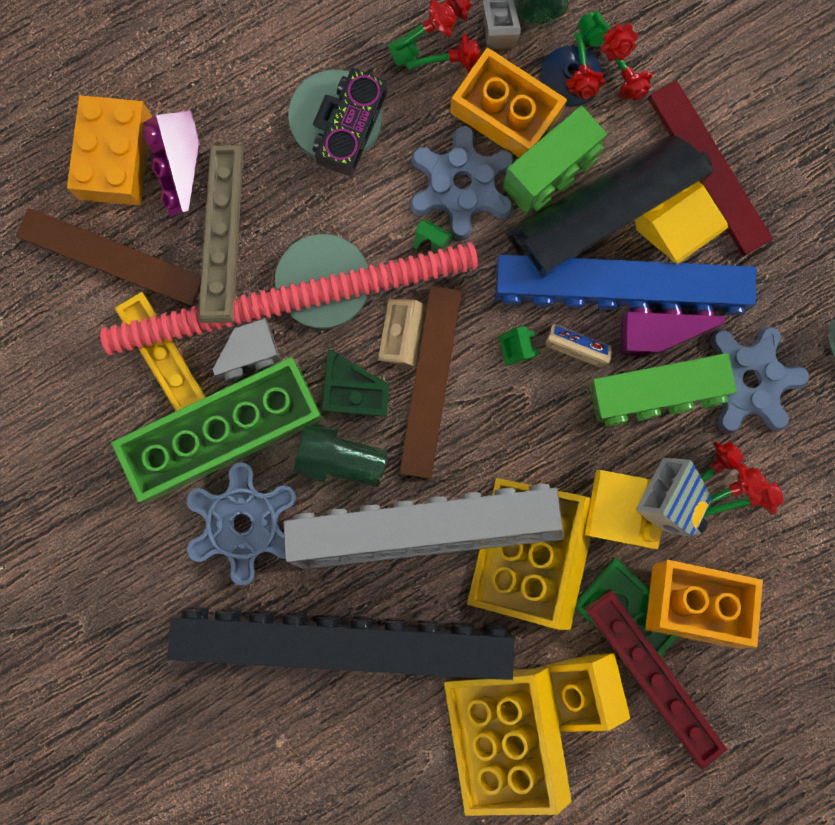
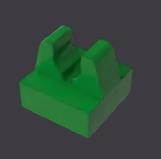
(429, 231)
(517, 345)

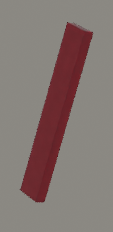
(683, 121)
(655, 679)

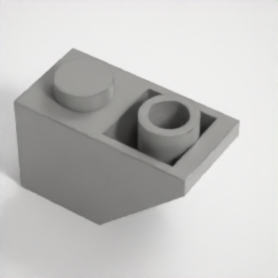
(247, 349)

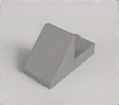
(501, 24)

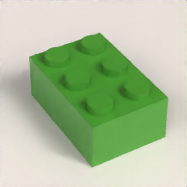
(554, 161)

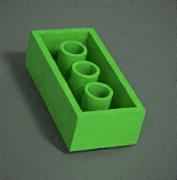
(663, 388)

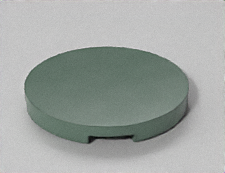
(306, 104)
(318, 257)

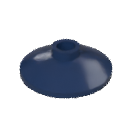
(555, 72)

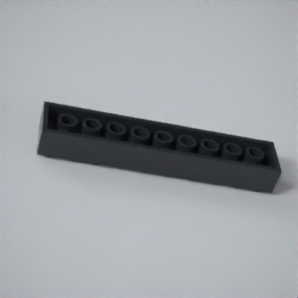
(341, 644)

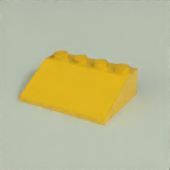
(539, 578)
(508, 744)

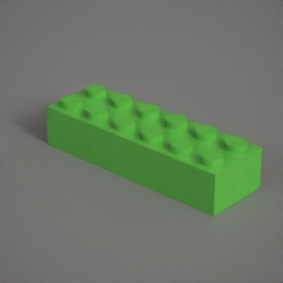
(216, 431)

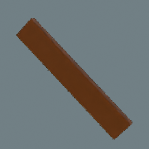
(110, 257)
(430, 382)

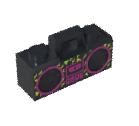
(356, 115)

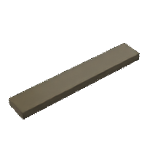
(221, 235)

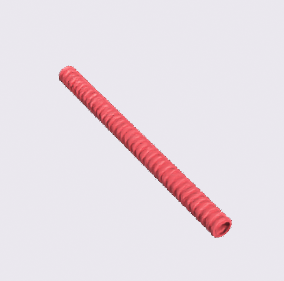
(293, 298)

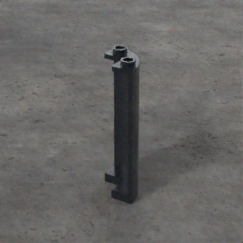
(609, 203)

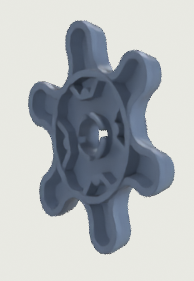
(456, 202)
(771, 376)
(220, 514)

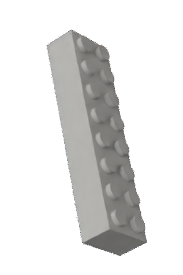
(424, 528)

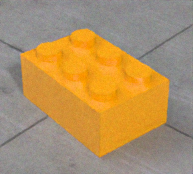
(506, 104)
(109, 151)
(704, 604)

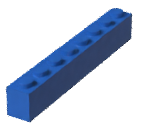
(628, 283)

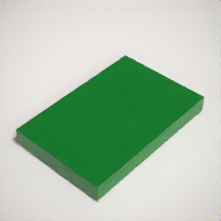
(631, 593)

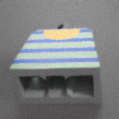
(676, 498)

